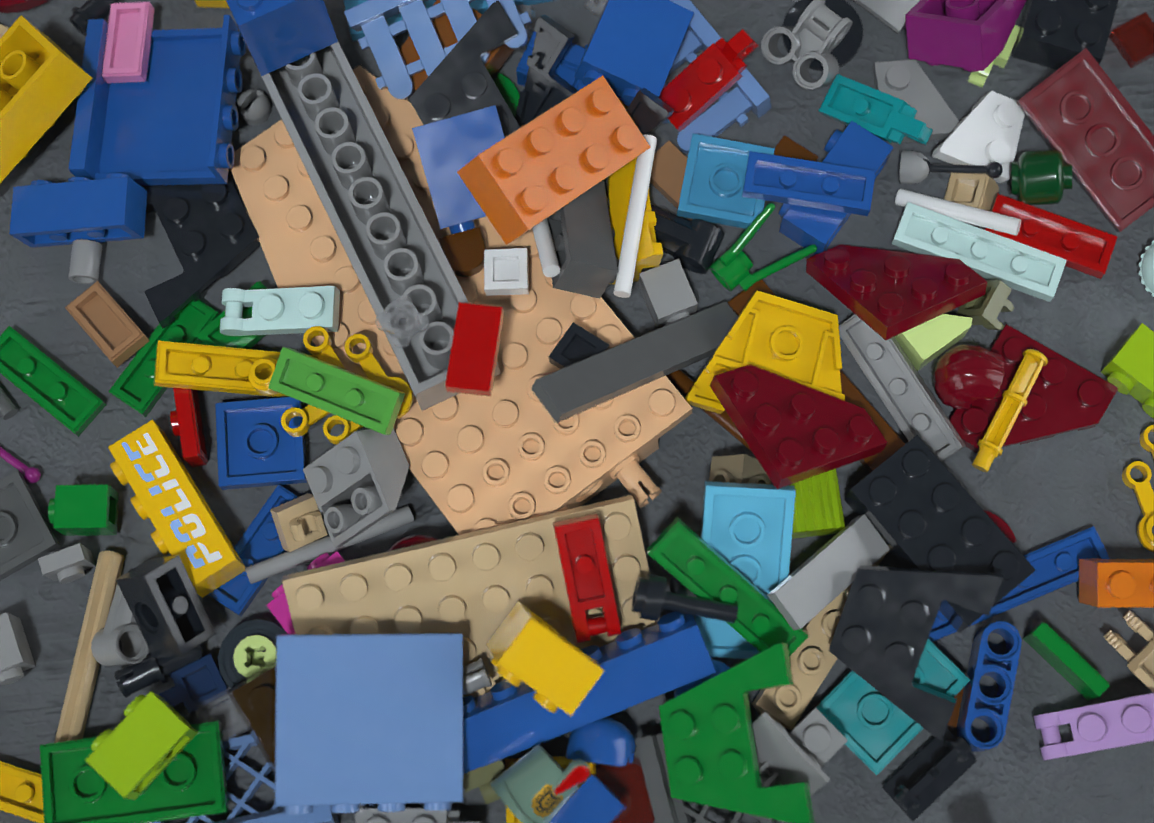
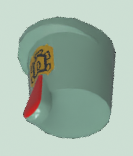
(538, 785)

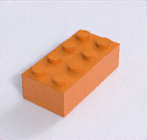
(553, 159)

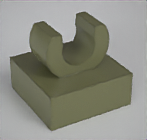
(987, 307)
(482, 778)

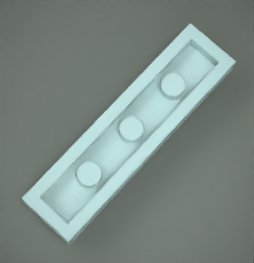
(983, 251)

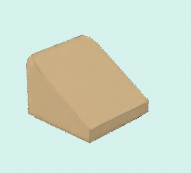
(972, 190)

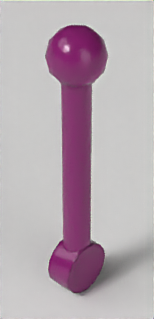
(31, 474)

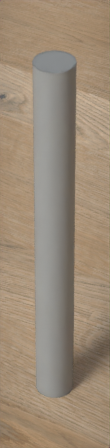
(314, 549)

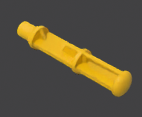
(1009, 409)

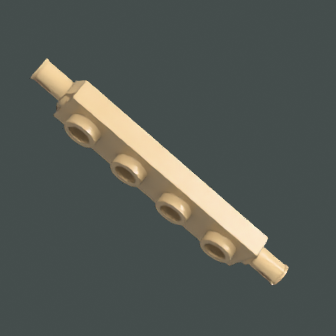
(808, 666)

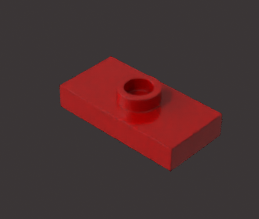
(188, 424)

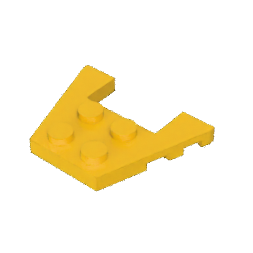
(781, 339)

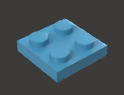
(716, 182)

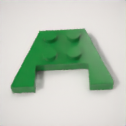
(713, 743)

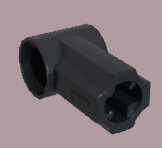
(689, 241)

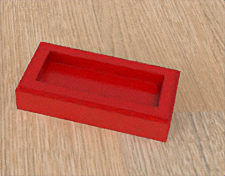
(474, 349)

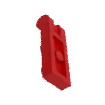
(586, 576)

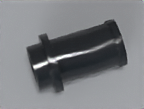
(90, 10)

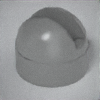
(259, 110)

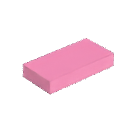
(128, 42)

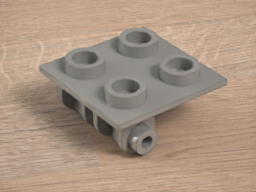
(782, 759)

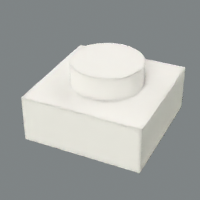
(506, 271)

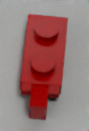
(707, 78)

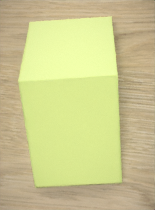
(933, 338)

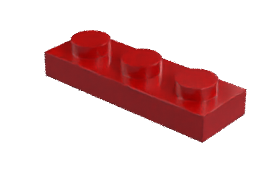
(1081, 245)

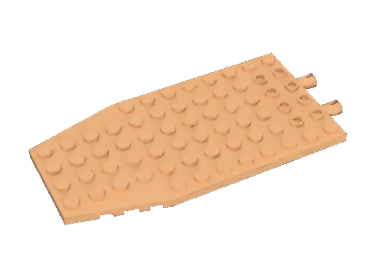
(472, 454)

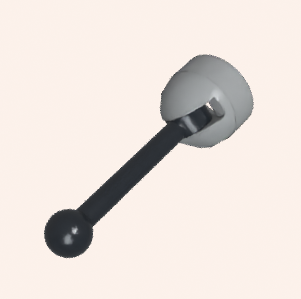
(916, 168)

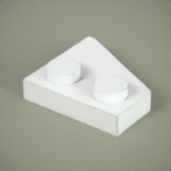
(985, 135)

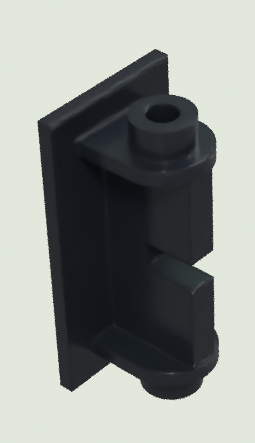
(929, 774)

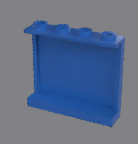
(172, 124)

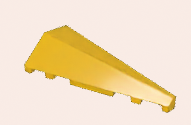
(618, 192)

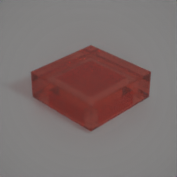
(1135, 40)

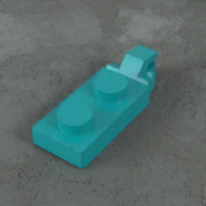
(874, 111)

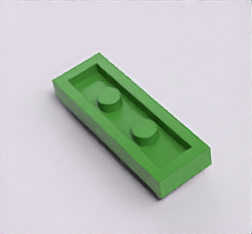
(336, 390)

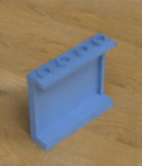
(369, 721)

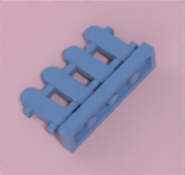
(417, 20)
(731, 106)

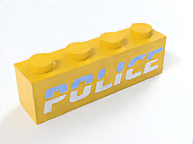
(175, 507)

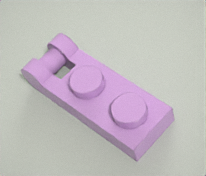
(1098, 726)

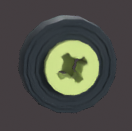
(242, 644)

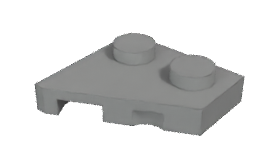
(910, 83)

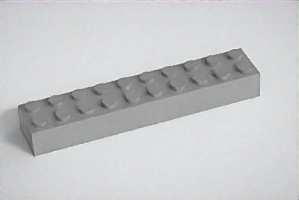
(371, 208)

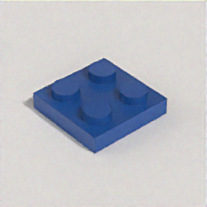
(256, 447)

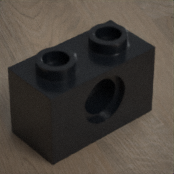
(166, 606)

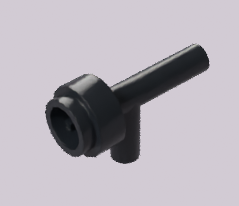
(651, 597)

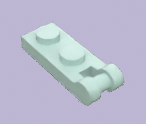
(280, 310)

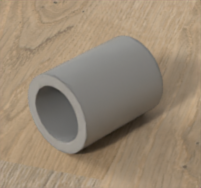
(85, 261)

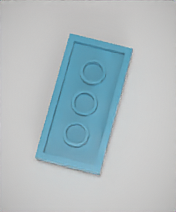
(754, 534)

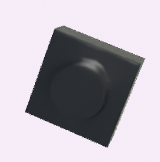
(576, 346)

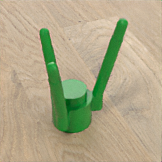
(734, 265)

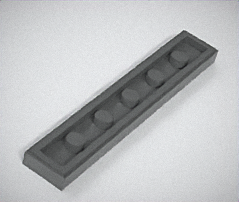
(634, 363)

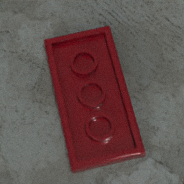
(1097, 134)

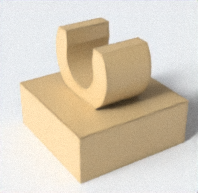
(298, 522)

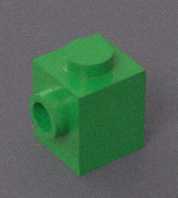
(84, 510)

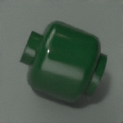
(1041, 177)

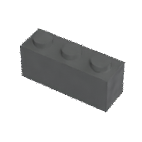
(584, 244)

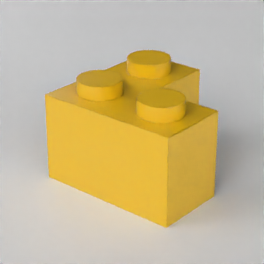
(535, 653)

